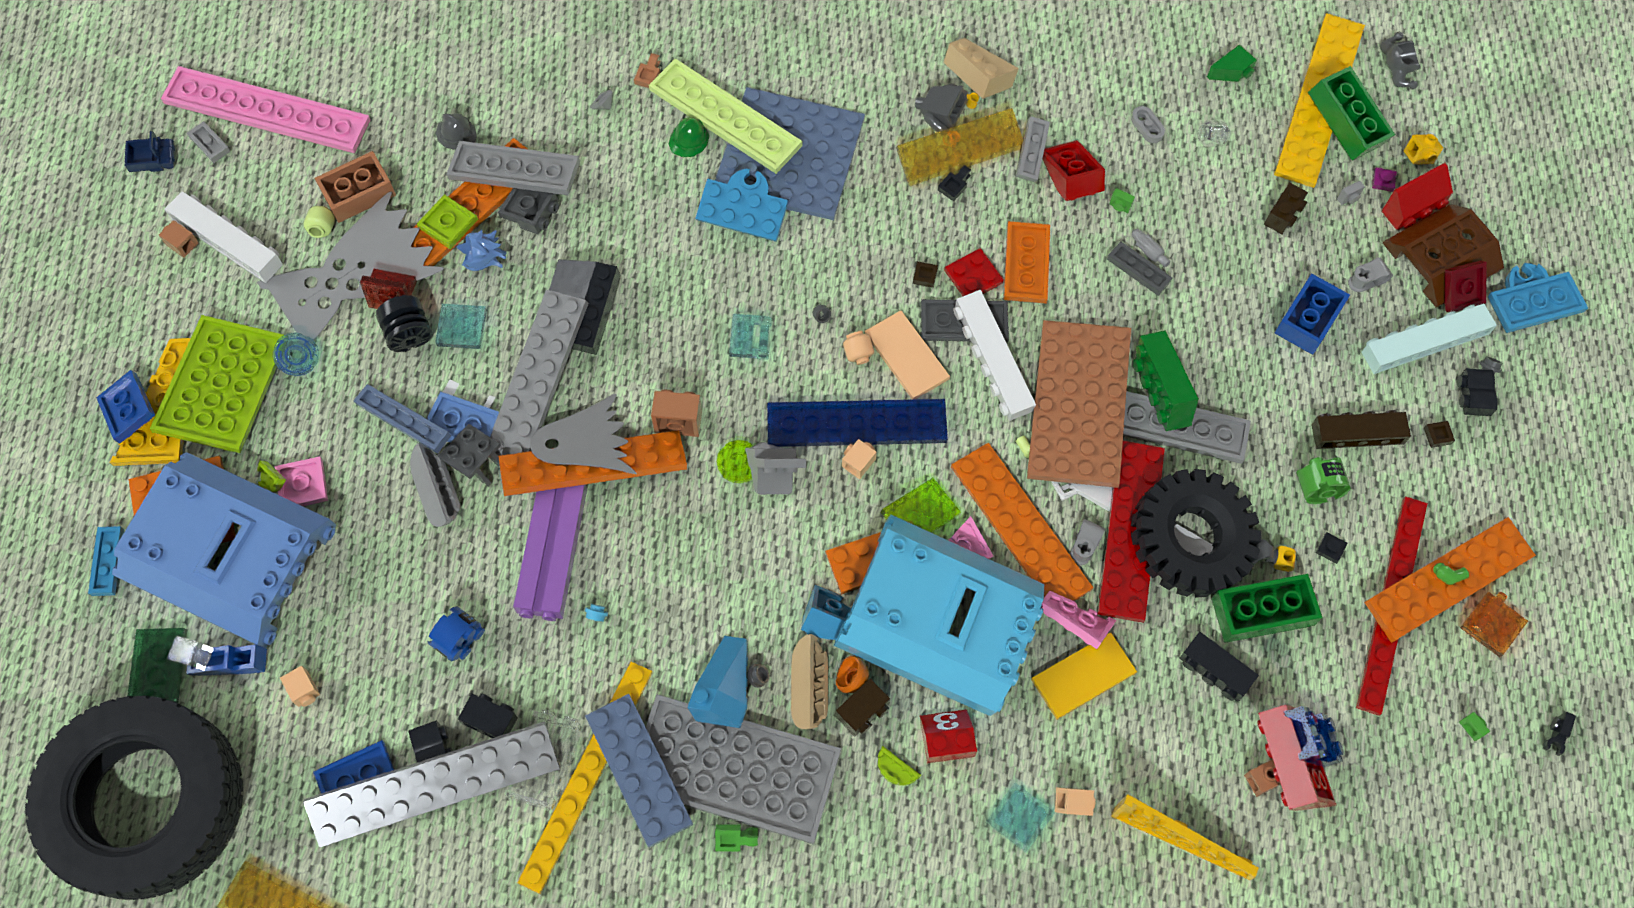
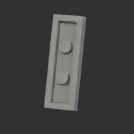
(1032, 149)

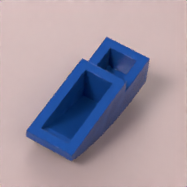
(233, 660)

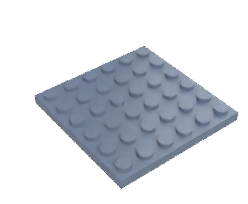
(819, 169)

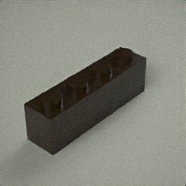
(1360, 429)

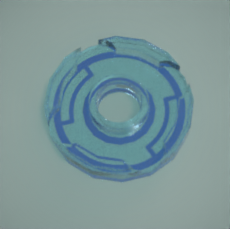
(291, 365)

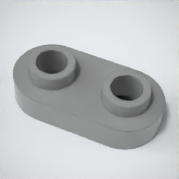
(1149, 125)

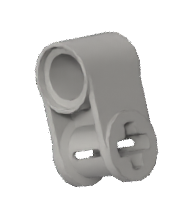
(1370, 275)
(1087, 540)

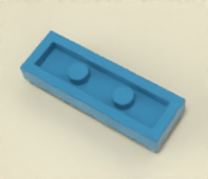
(101, 579)

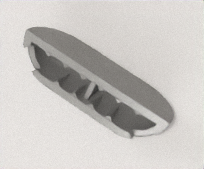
(434, 486)

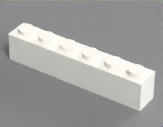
(224, 237)
(994, 355)

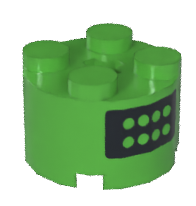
(1323, 480)

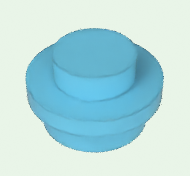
(596, 612)

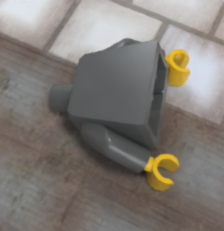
(944, 105)

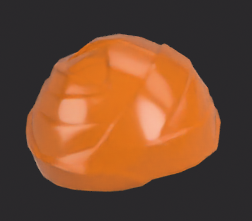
(852, 674)

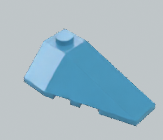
(824, 614)
(721, 689)

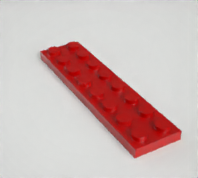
(1124, 578)

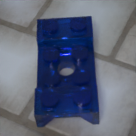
(1316, 737)

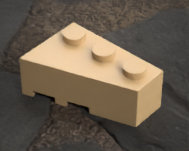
(980, 68)

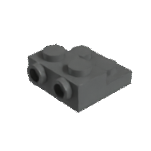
(529, 209)

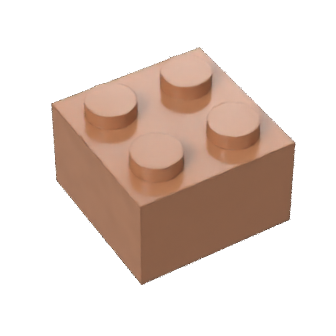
(676, 412)

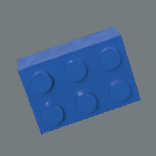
(1312, 314)

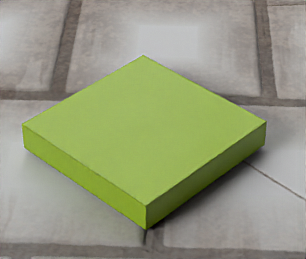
(447, 221)

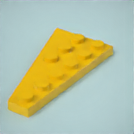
(143, 445)
(1178, 834)

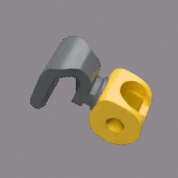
(1282, 556)

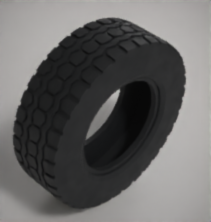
(75, 763)

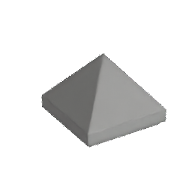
(603, 101)

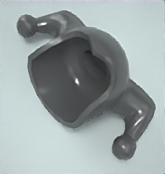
(1400, 59)

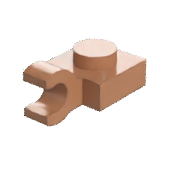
(648, 72)

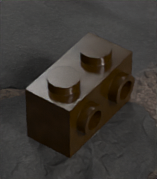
(1286, 207)
(862, 708)

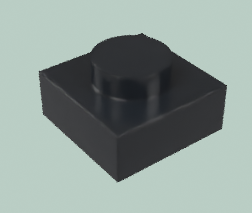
(1331, 547)

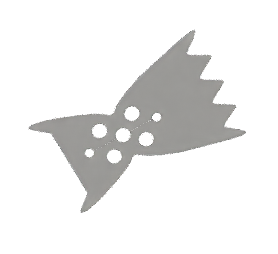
(372, 240)

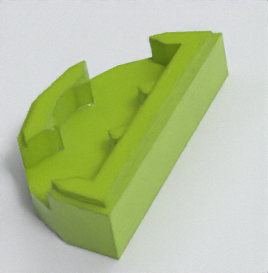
(270, 477)
(895, 770)

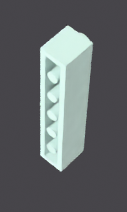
(1428, 338)

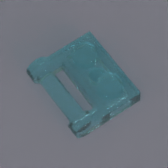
(742, 336)

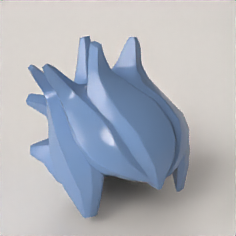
(481, 251)

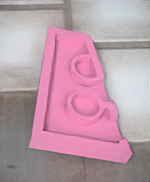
(971, 539)
(1078, 621)

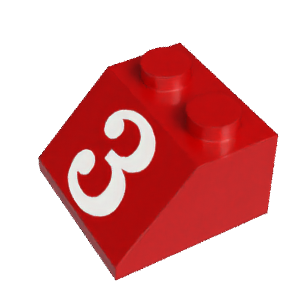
(948, 736)

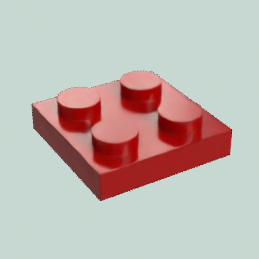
(973, 273)

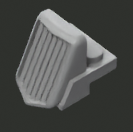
(773, 468)

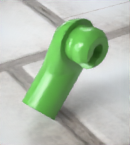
(1448, 575)

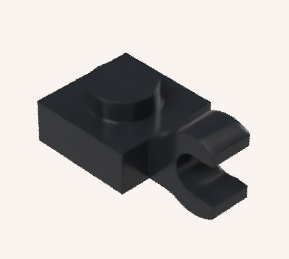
(954, 184)
(1562, 730)

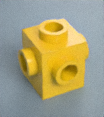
(1423, 149)

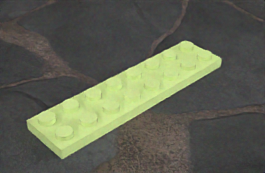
(726, 116)

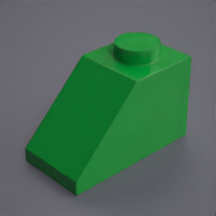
(1233, 66)

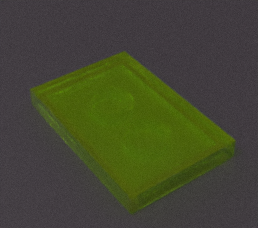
(924, 507)

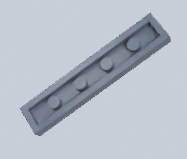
(402, 418)

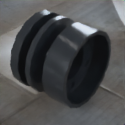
(403, 323)

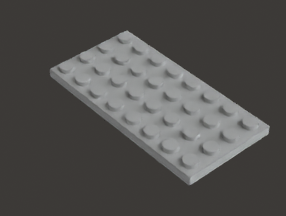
(746, 771)

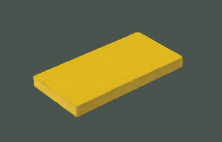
(1083, 676)

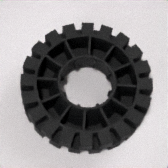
(1220, 508)

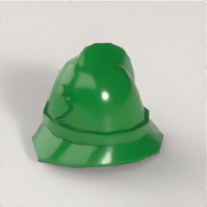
(689, 138)

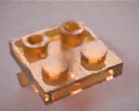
(1494, 623)

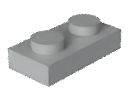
(208, 142)

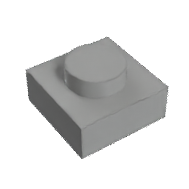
(1351, 193)

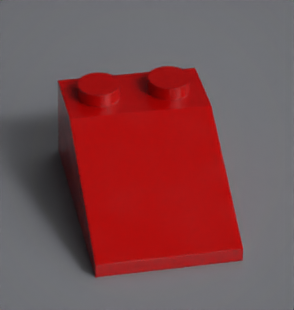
(1074, 170)

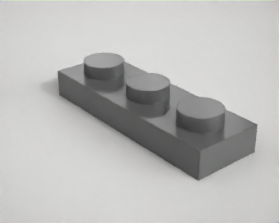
(1139, 268)

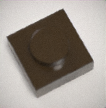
(925, 274)
(1439, 434)

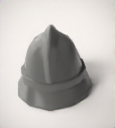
(454, 129)

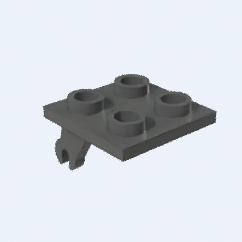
(470, 451)

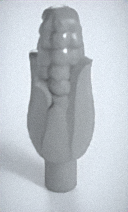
(1150, 247)

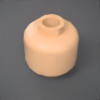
(858, 347)

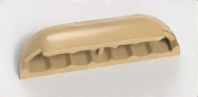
(809, 683)

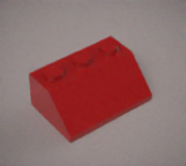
(1419, 197)

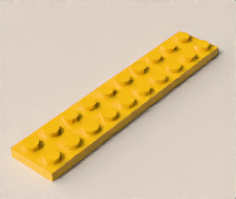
(1308, 130)

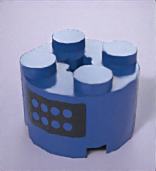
(455, 634)

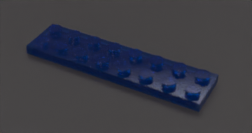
(847, 421)

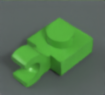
(731, 837)

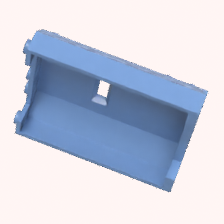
(183, 527)

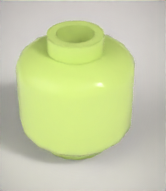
(319, 221)

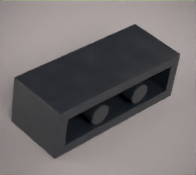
(1218, 667)

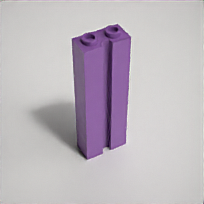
(550, 552)

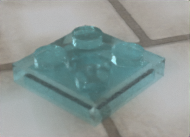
(461, 326)
(1020, 817)

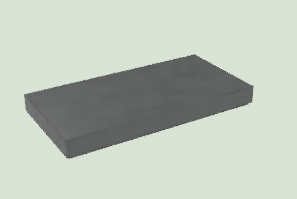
(941, 324)

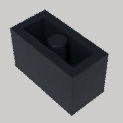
(487, 717)

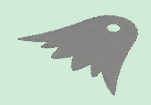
(583, 439)

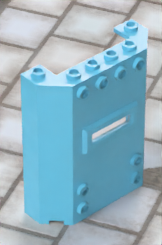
(911, 602)

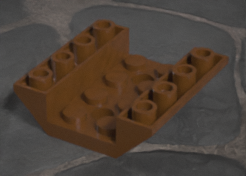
(1443, 235)

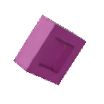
(1384, 179)

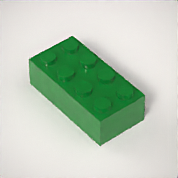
(1351, 113)
(1165, 381)
(1266, 608)

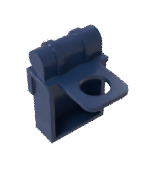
(149, 154)

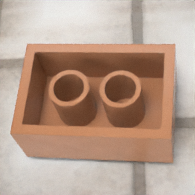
(354, 186)

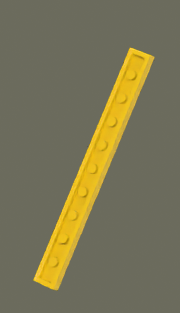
(576, 793)

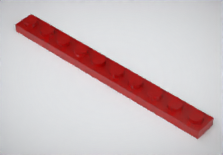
(1400, 565)

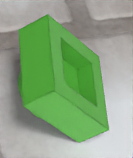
(1121, 201)
(1474, 726)

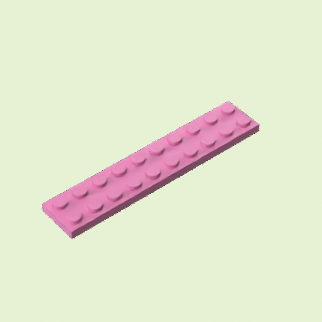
(266, 109)

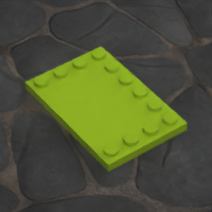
(218, 385)

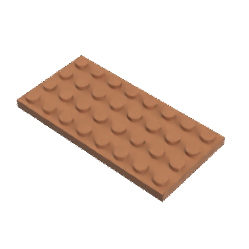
(1080, 404)

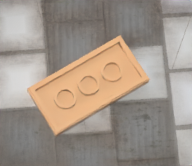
(907, 355)

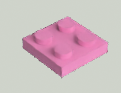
(304, 481)

